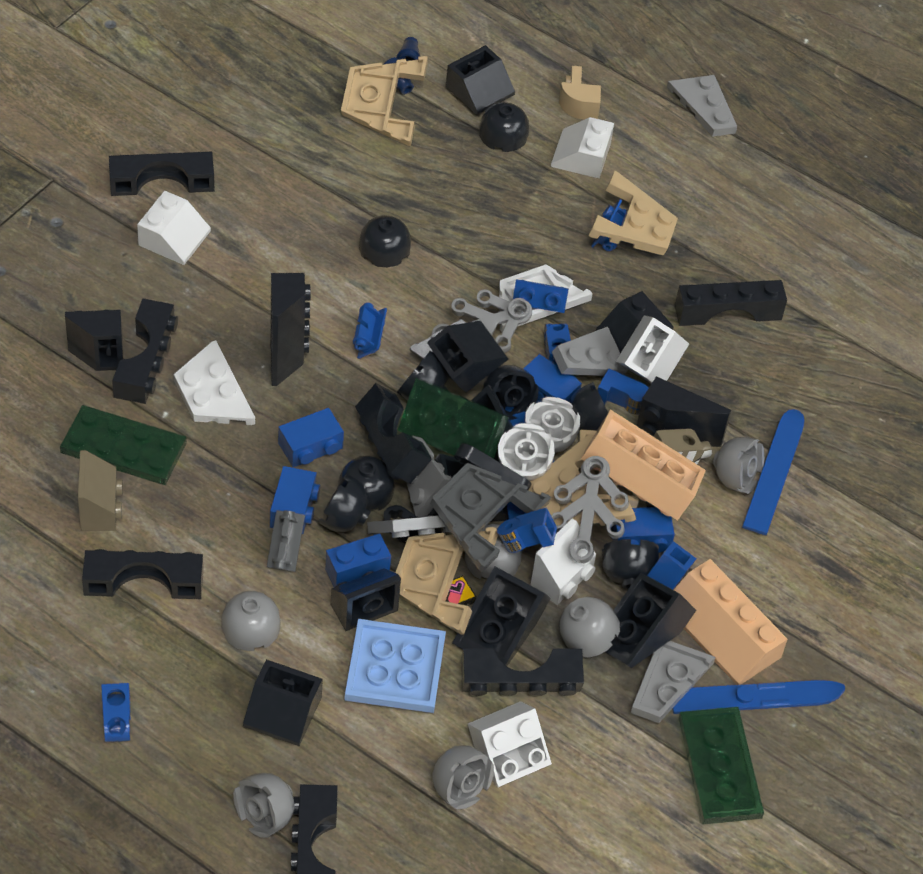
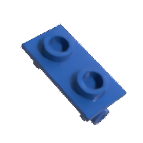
(615, 215)
(542, 295)
(369, 331)

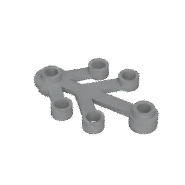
(492, 320)
(589, 504)

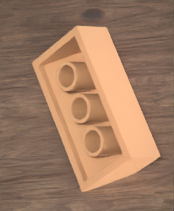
(645, 465)
(729, 624)

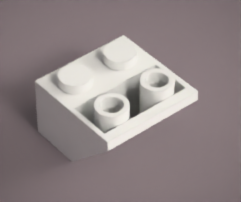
(652, 350)
(511, 741)

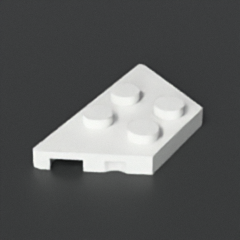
(543, 275)
(212, 389)

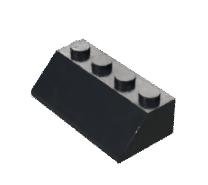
(288, 324)

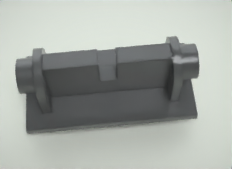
(285, 540)

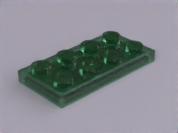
(450, 419)
(125, 444)
(720, 765)

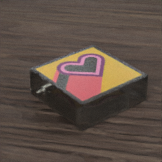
(461, 592)

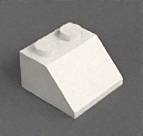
(584, 147)
(172, 228)
(556, 570)

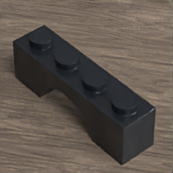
(190, 169)
(701, 302)
(136, 375)
(401, 453)
(108, 570)
(486, 673)
(316, 816)

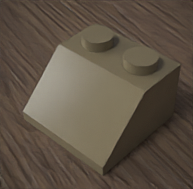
(98, 494)

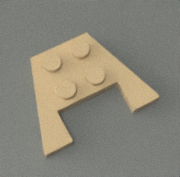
(372, 92)
(645, 222)
(562, 472)
(428, 572)

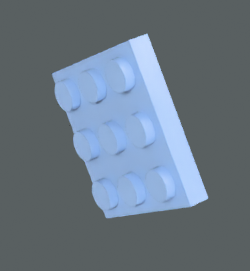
(395, 666)

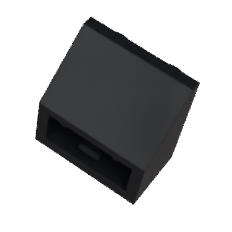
(479, 80)
(95, 337)
(467, 353)
(283, 702)

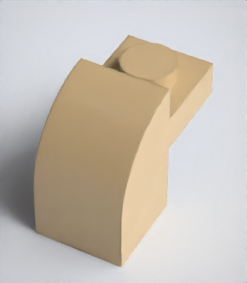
(579, 99)

